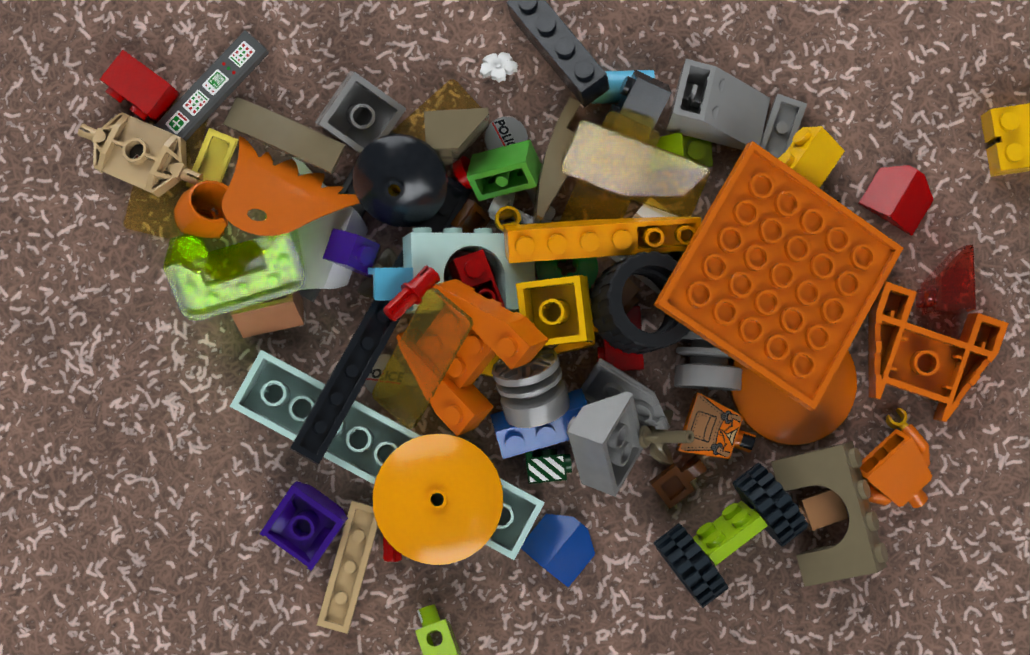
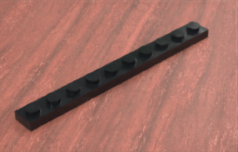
(362, 352)

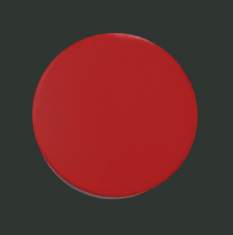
(460, 170)

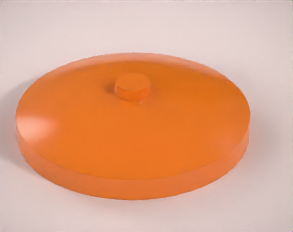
(785, 420)

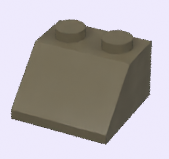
(454, 130)

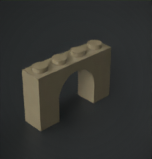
(839, 470)

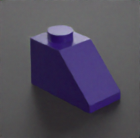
(352, 251)

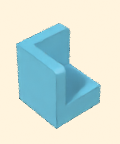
(388, 281)

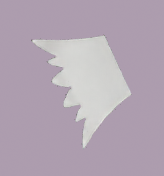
(314, 240)

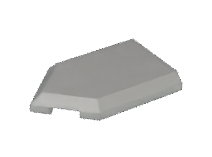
(608, 381)

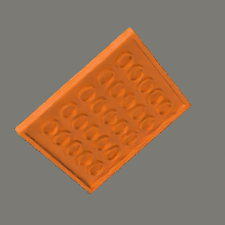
(779, 276)

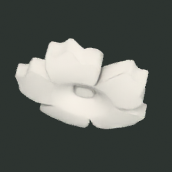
(498, 66)

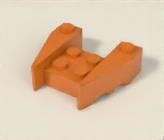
(492, 334)
(924, 359)

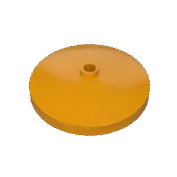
(469, 491)

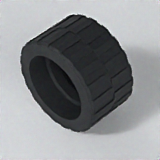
(609, 311)

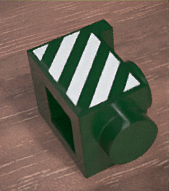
(547, 466)

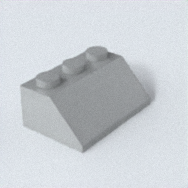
(606, 442)

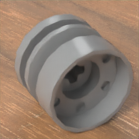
(706, 367)
(532, 392)

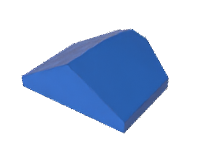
(560, 546)

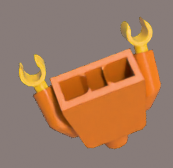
(898, 466)

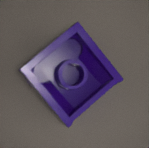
(305, 523)

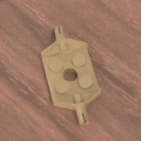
(157, 168)

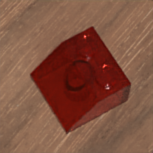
(950, 285)

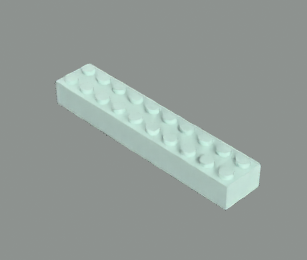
(285, 395)

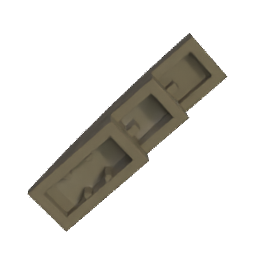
(284, 135)
(551, 175)

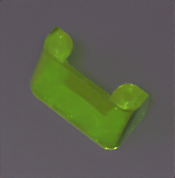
(234, 275)

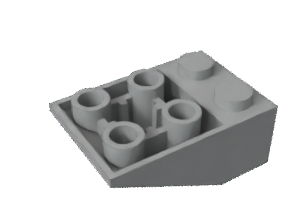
(717, 107)

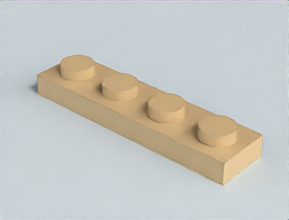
(349, 568)

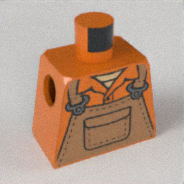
(714, 429)

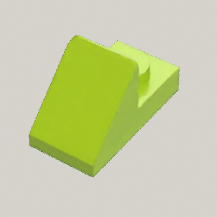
(688, 147)

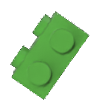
(504, 170)

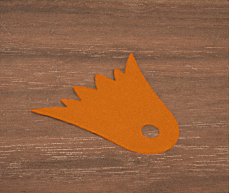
(279, 192)

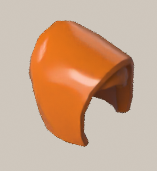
(194, 211)

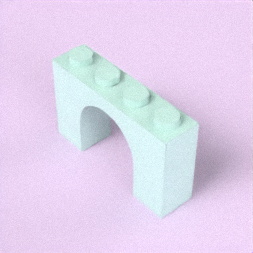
(434, 250)

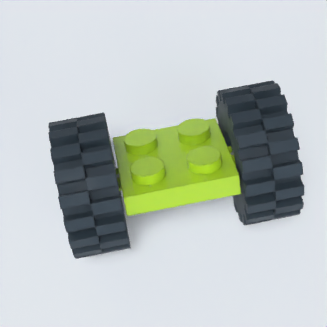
(765, 508)

